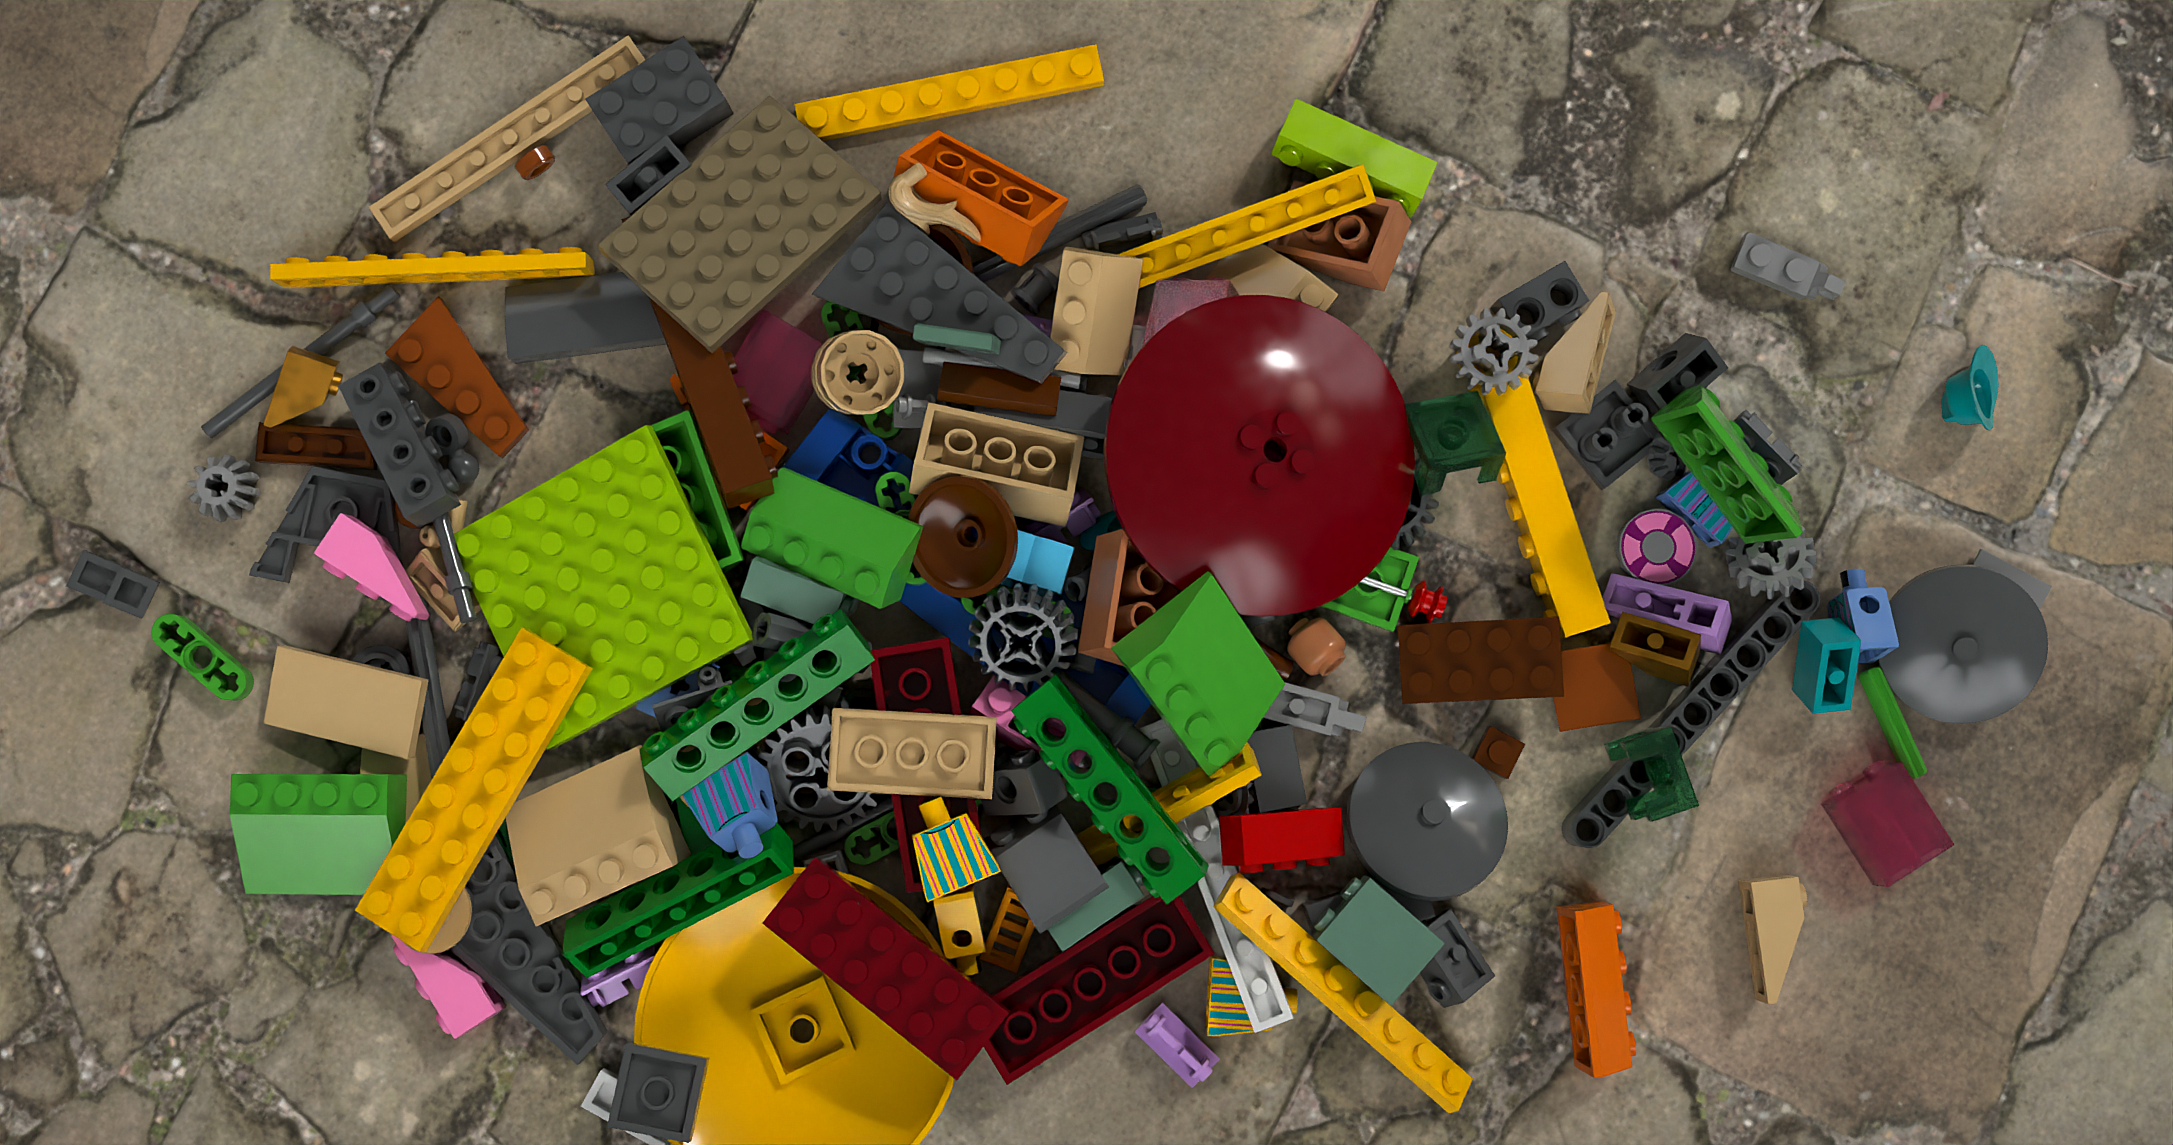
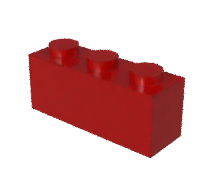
(1281, 838)

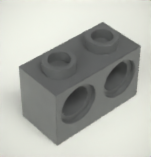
(1536, 299)

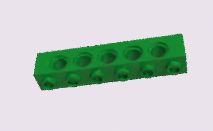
(680, 771)
(1159, 830)
(673, 901)

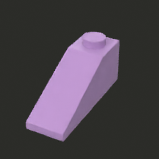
(1672, 607)

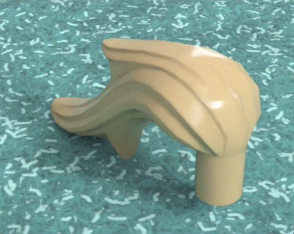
(924, 213)

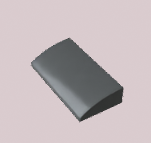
(578, 318)

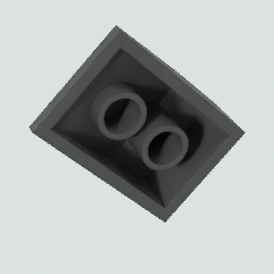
(1045, 865)

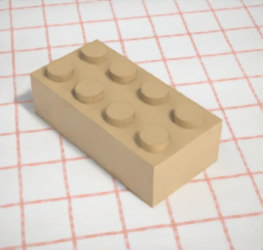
(1022, 461)

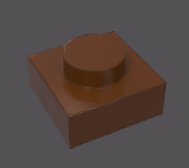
(1497, 752)

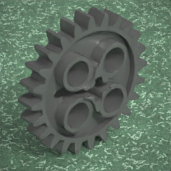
(813, 738)

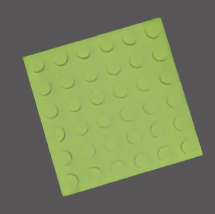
(610, 574)

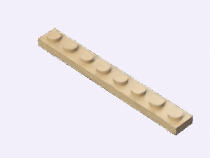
(502, 143)

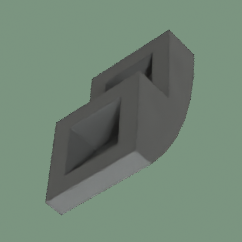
(113, 584)

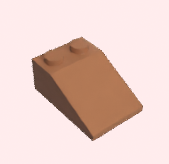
(1352, 246)

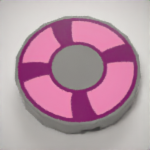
(1656, 547)

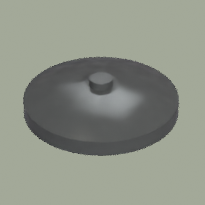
(1965, 644)
(1427, 821)

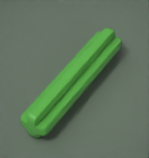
(1892, 721)

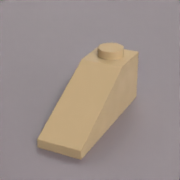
(1576, 360)
(1772, 926)

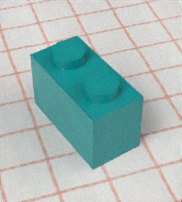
(1826, 665)

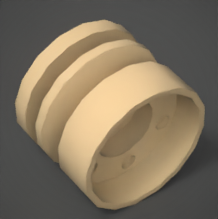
(879, 375)

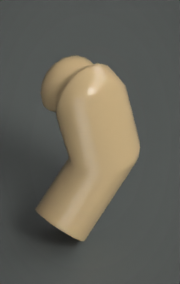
(428, 534)

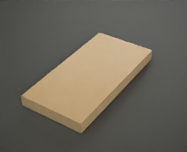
(346, 701)
(912, 753)

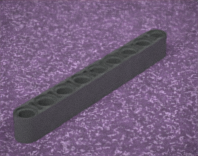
(1708, 706)

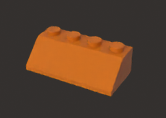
(1002, 203)
(1595, 988)

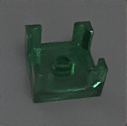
(1452, 437)
(1665, 769)

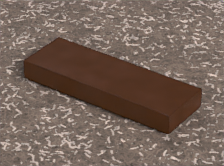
(998, 389)
(313, 446)

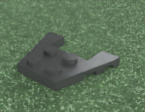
(316, 508)

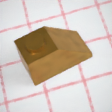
(302, 385)
(1657, 648)

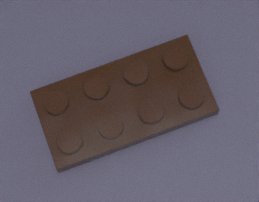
(1481, 660)

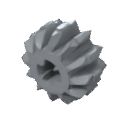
(209, 484)

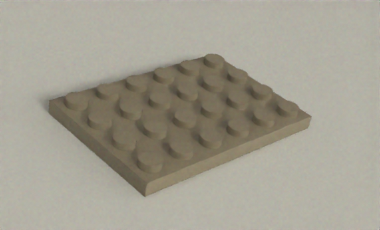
(740, 223)

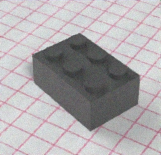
(660, 98)

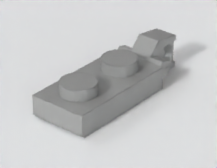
(1784, 269)
(1313, 711)

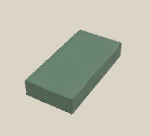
(957, 338)

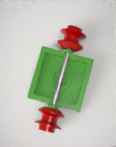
(1383, 592)

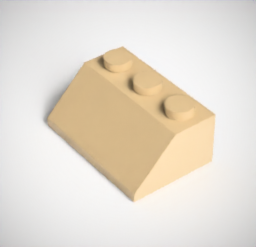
(1095, 310)

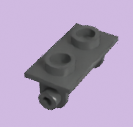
(1123, 234)
(1781, 461)
(483, 666)

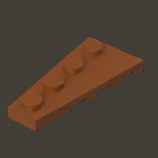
(452, 372)

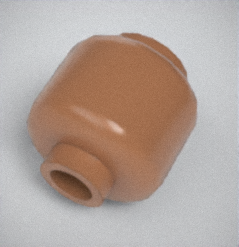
(1316, 646)

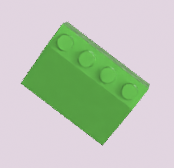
(1727, 467)
(1202, 672)
(315, 830)

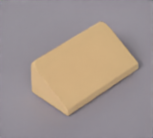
(428, 578)

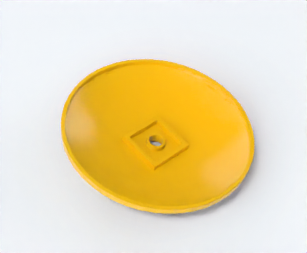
(733, 997)

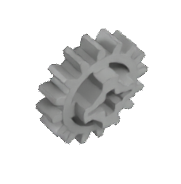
(1497, 368)
(1768, 563)

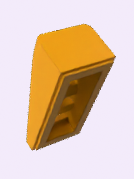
(997, 956)

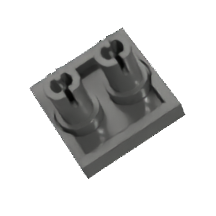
(1609, 437)

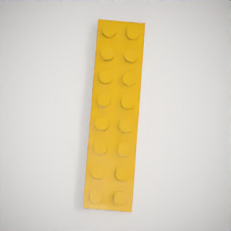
(473, 790)

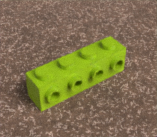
(1332, 145)

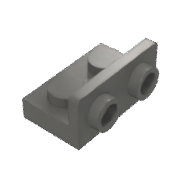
(1458, 966)

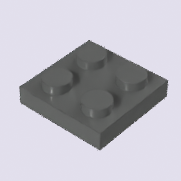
(658, 1092)

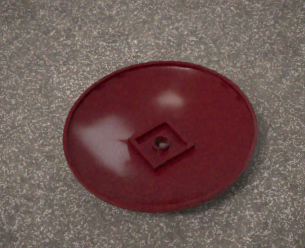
(1194, 469)

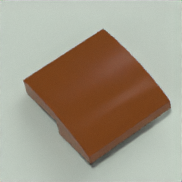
(1596, 689)

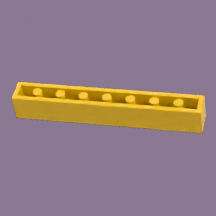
(1542, 508)

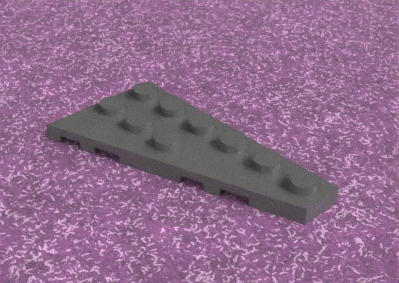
(909, 280)
(525, 959)

